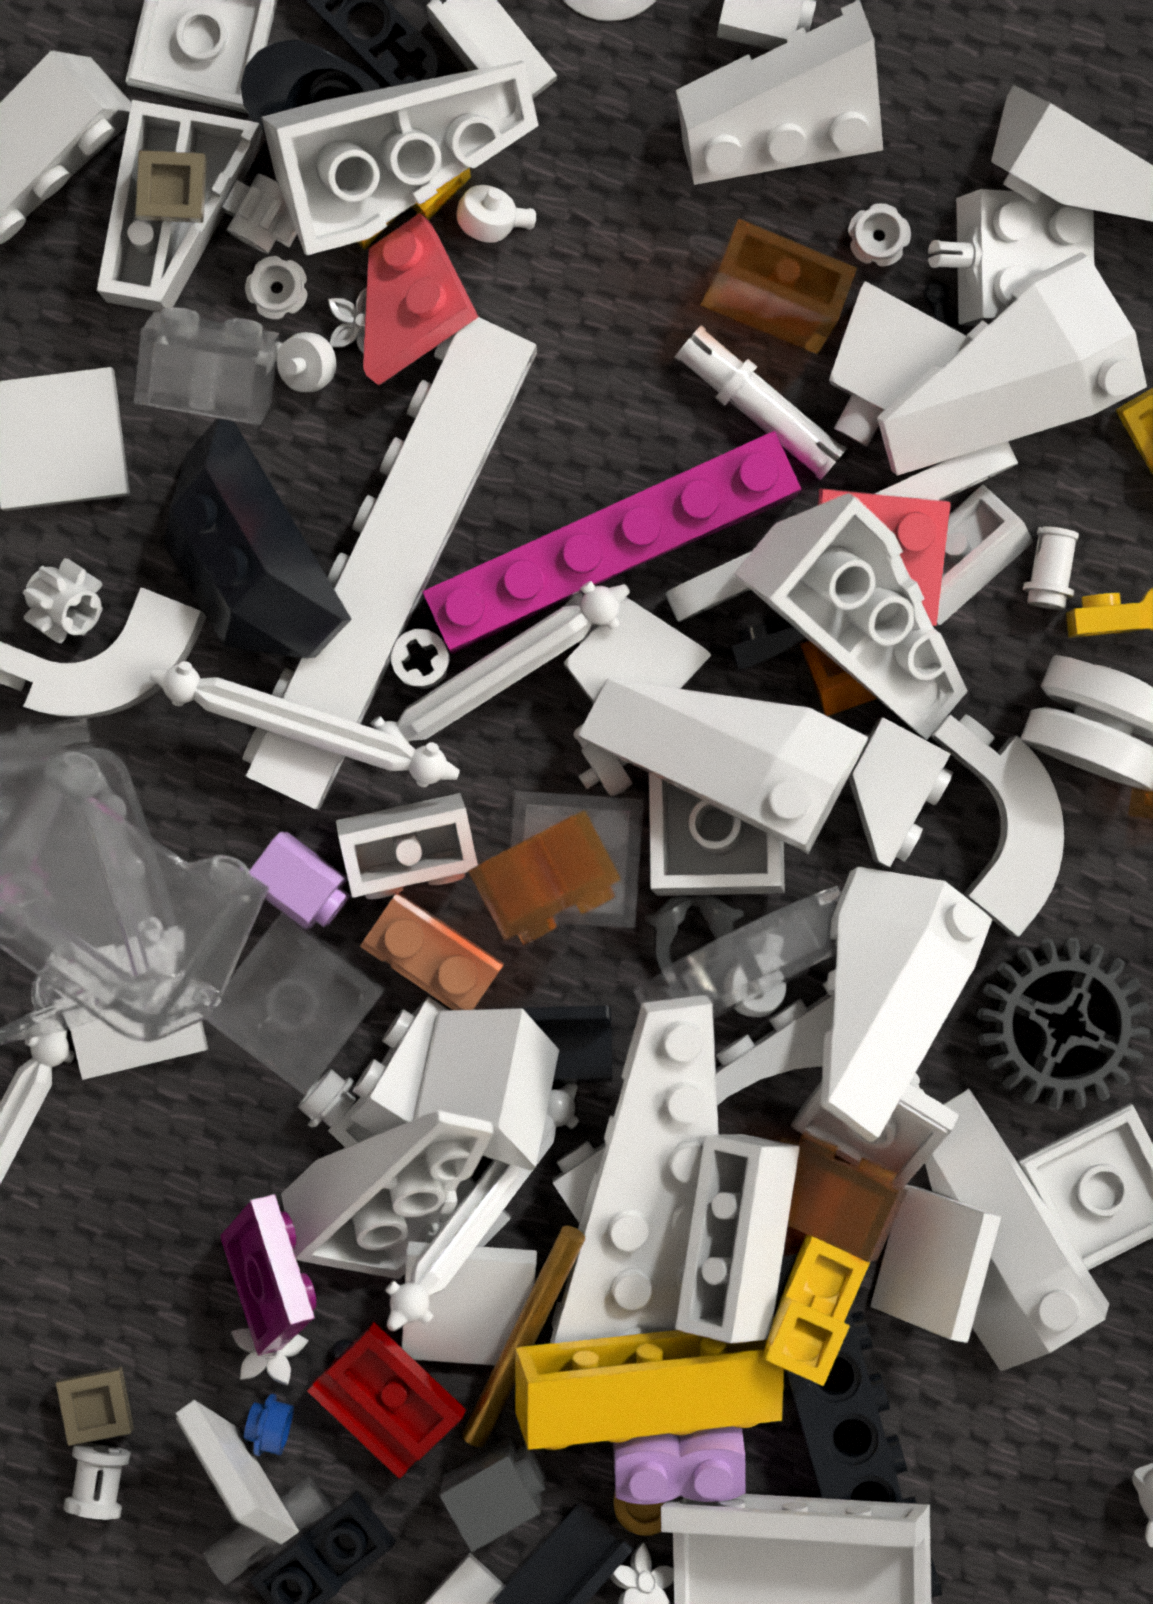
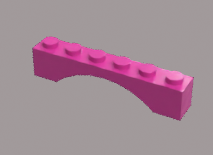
(612, 541)

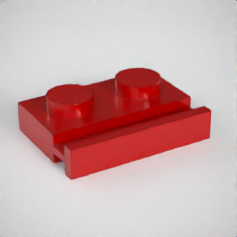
(386, 1400)

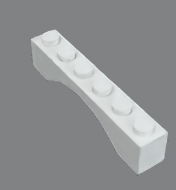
(791, 1045)

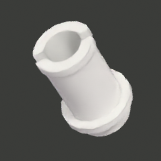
(1052, 568)

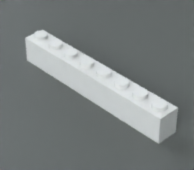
(397, 546)

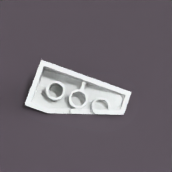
(378, 152)
(382, 1192)
(1035, 1281)

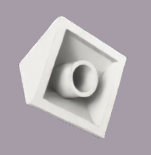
(492, 1070)

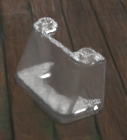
(116, 911)

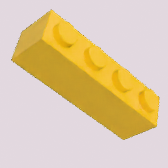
(642, 1388)

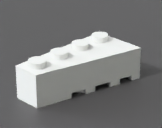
(52, 129)

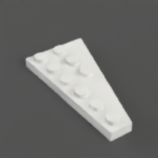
(647, 1180)

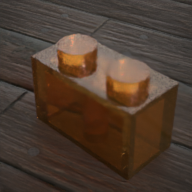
(778, 286)
(841, 1201)

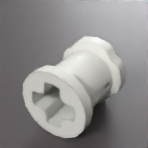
(401, 655)
(103, 1502)

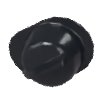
(296, 75)

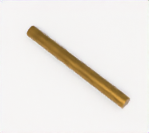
(523, 1334)

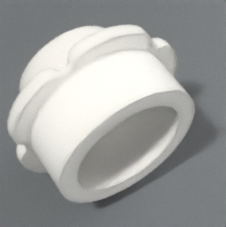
(882, 218)
(274, 270)
(327, 1099)

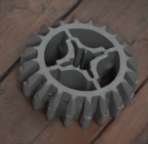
(1073, 996)

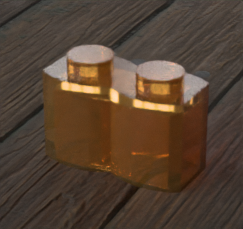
(545, 877)

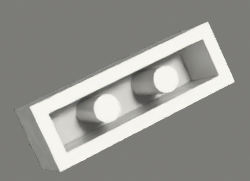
(737, 1238)

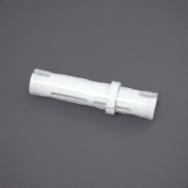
(759, 401)

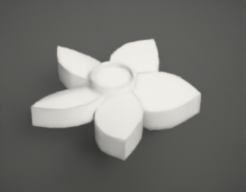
(353, 321)
(275, 1362)
(642, 1582)

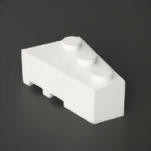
(787, 106)
(152, 260)

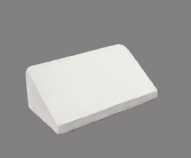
(979, 545)

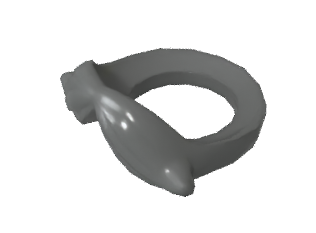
(669, 916)

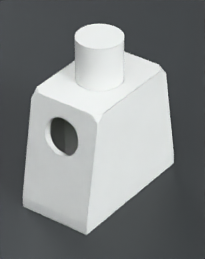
(884, 355)
(634, 651)

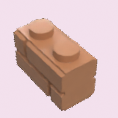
(431, 954)

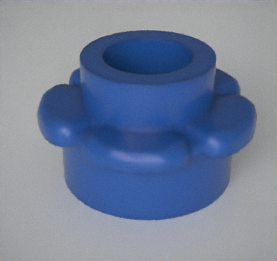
(269, 1426)

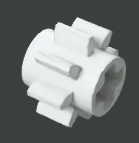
(259, 214)
(63, 600)

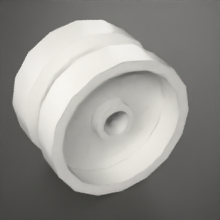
(1099, 732)

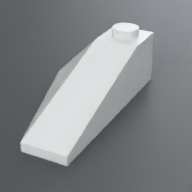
(1069, 160)
(1037, 366)
(849, 593)
(743, 755)
(896, 976)

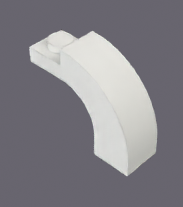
(155, 637)
(1031, 823)

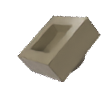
(171, 186)
(94, 1406)

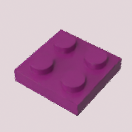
(266, 1274)

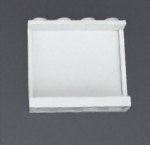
(798, 1551)

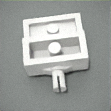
(1005, 243)

